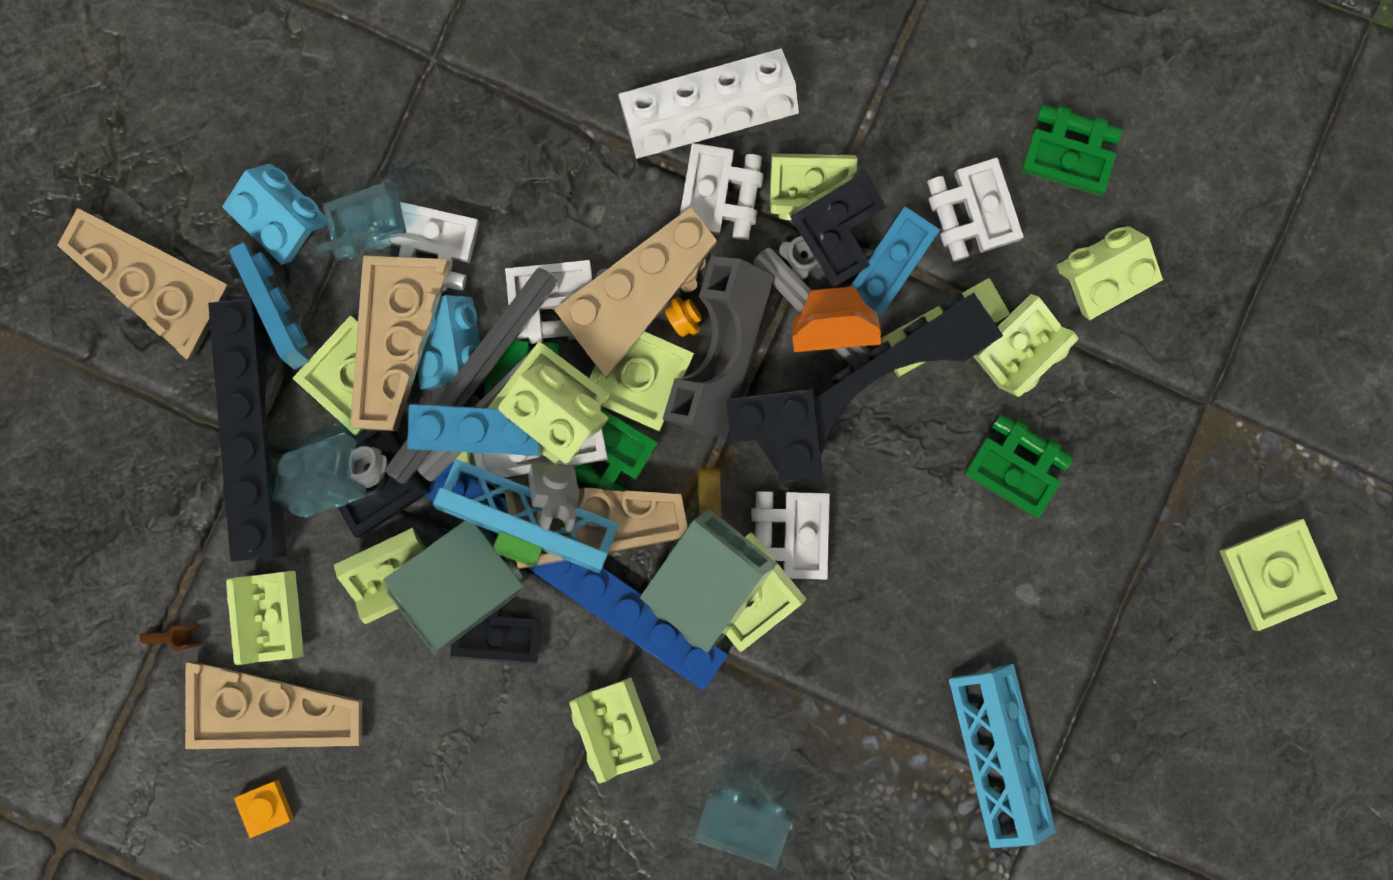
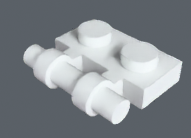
(707, 188)
(987, 205)
(440, 235)
(570, 279)
(805, 532)

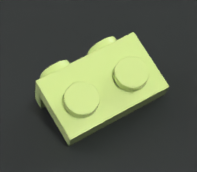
(804, 176)
(1111, 270)
(1028, 347)
(552, 411)
(365, 571)
(264, 617)
(614, 730)

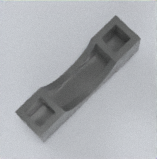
(736, 302)

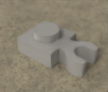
(555, 491)

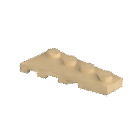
(146, 280)
(630, 294)
(393, 327)
(641, 516)
(258, 712)

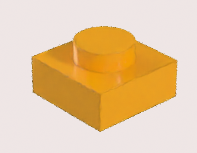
(264, 808)

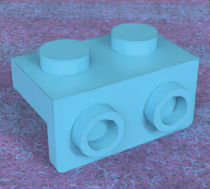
(274, 211)
(449, 341)

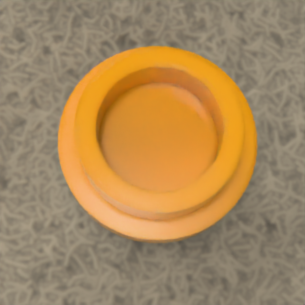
(683, 316)

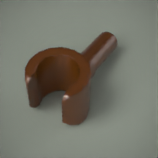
(177, 637)

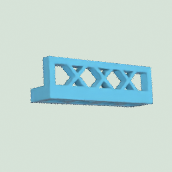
(498, 521)
(1015, 759)

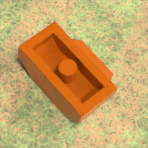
(835, 320)

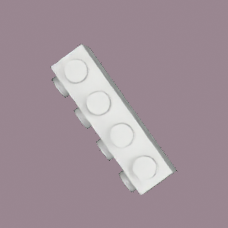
(709, 103)

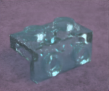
(363, 220)
(318, 477)
(744, 827)

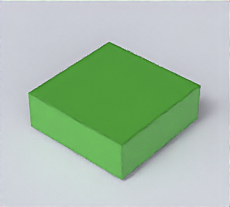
(517, 549)

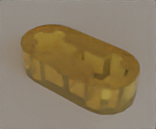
(709, 490)

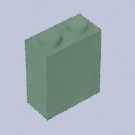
(707, 581)
(453, 585)

